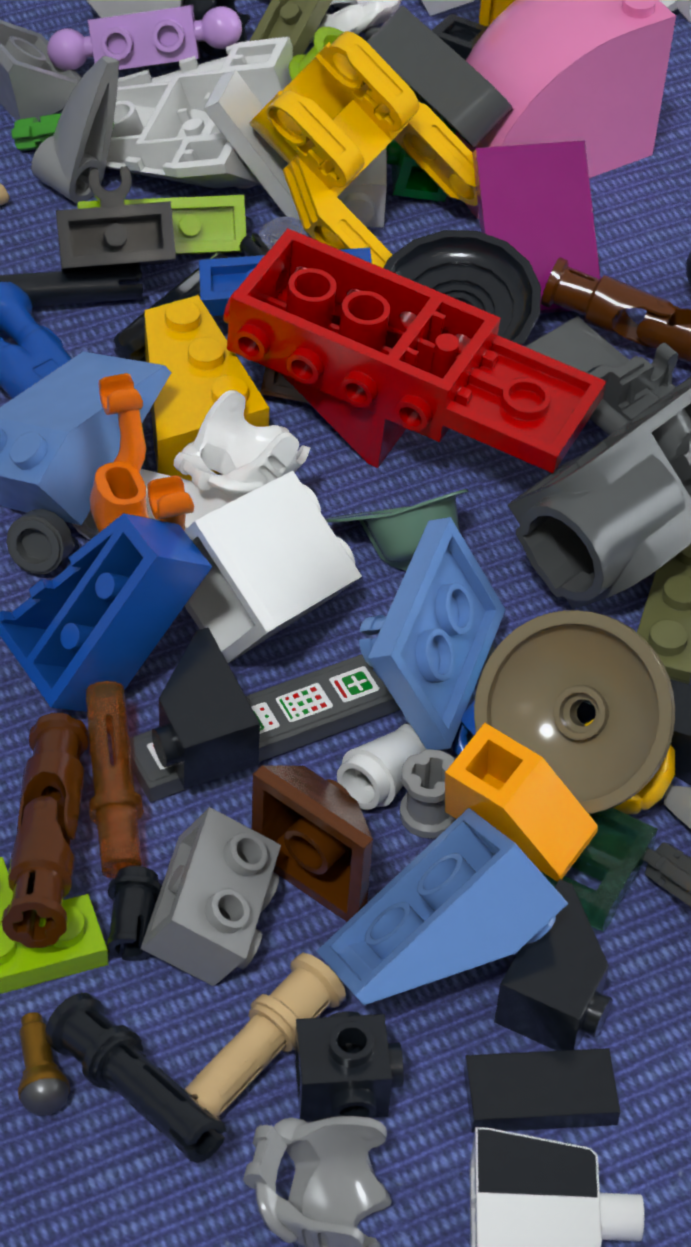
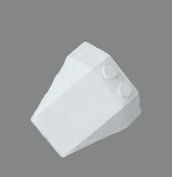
(164, 124)

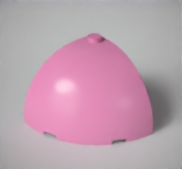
(578, 76)

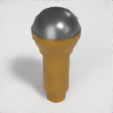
(43, 1085)

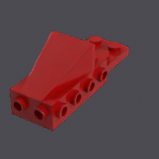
(401, 356)

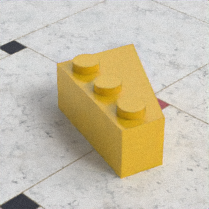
(195, 351)

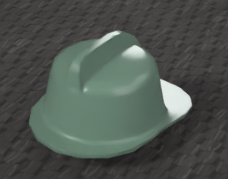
(399, 529)

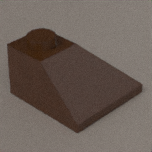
(320, 835)

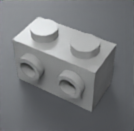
(213, 898)

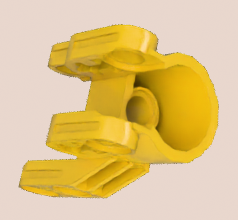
(338, 122)

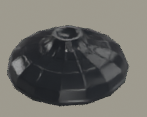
(477, 272)

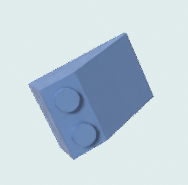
(60, 434)
(446, 912)

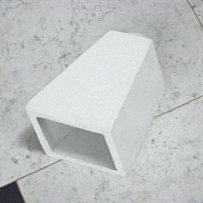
(268, 564)

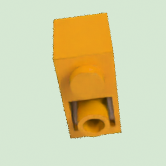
(520, 799)

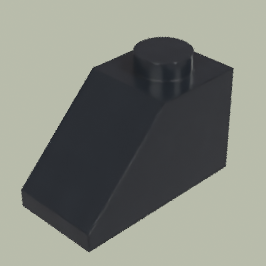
(205, 717)
(557, 982)

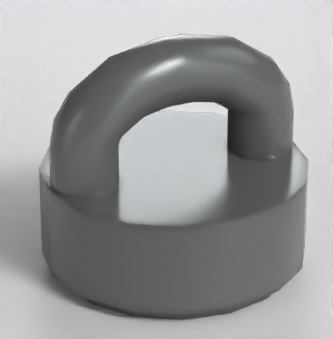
(39, 541)

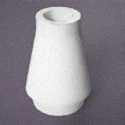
(375, 768)

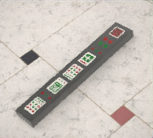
(289, 717)

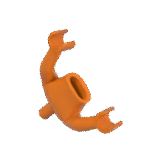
(118, 484)

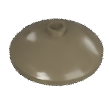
(554, 666)

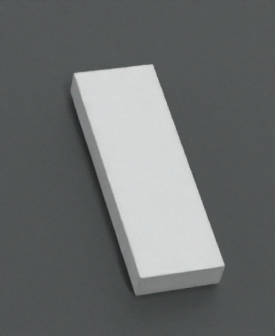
(231, 110)

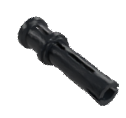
(115, 1060)

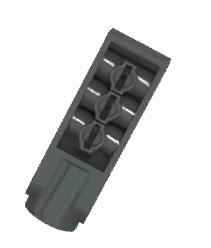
(615, 507)

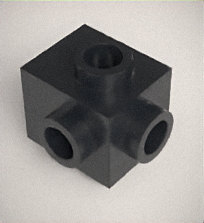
(345, 1066)

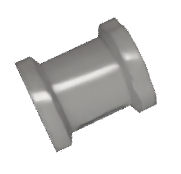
(424, 803)

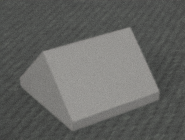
(28, 78)

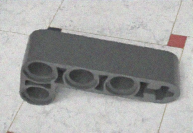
(440, 76)

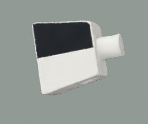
(543, 1195)

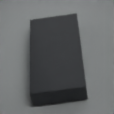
(541, 1090)

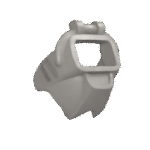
(330, 1184)

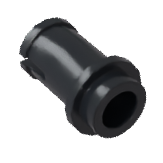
(134, 899)

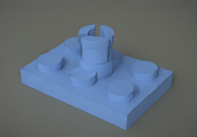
(435, 634)

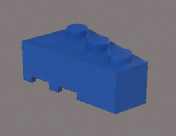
(104, 608)

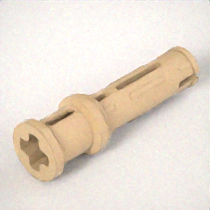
(271, 1029)

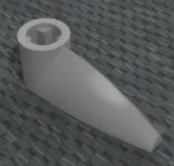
(81, 134)

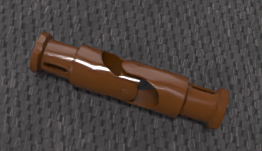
(605, 306)
(47, 823)

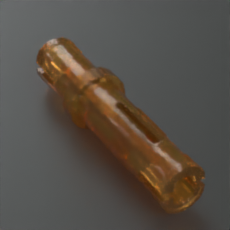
(115, 802)

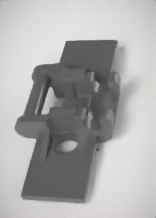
(630, 383)

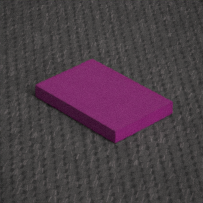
(539, 205)

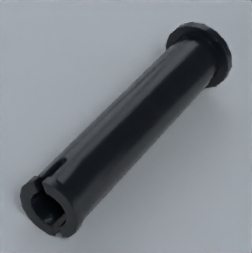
(79, 285)

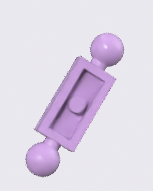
(145, 37)

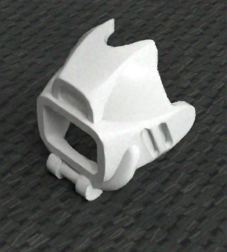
(238, 450)

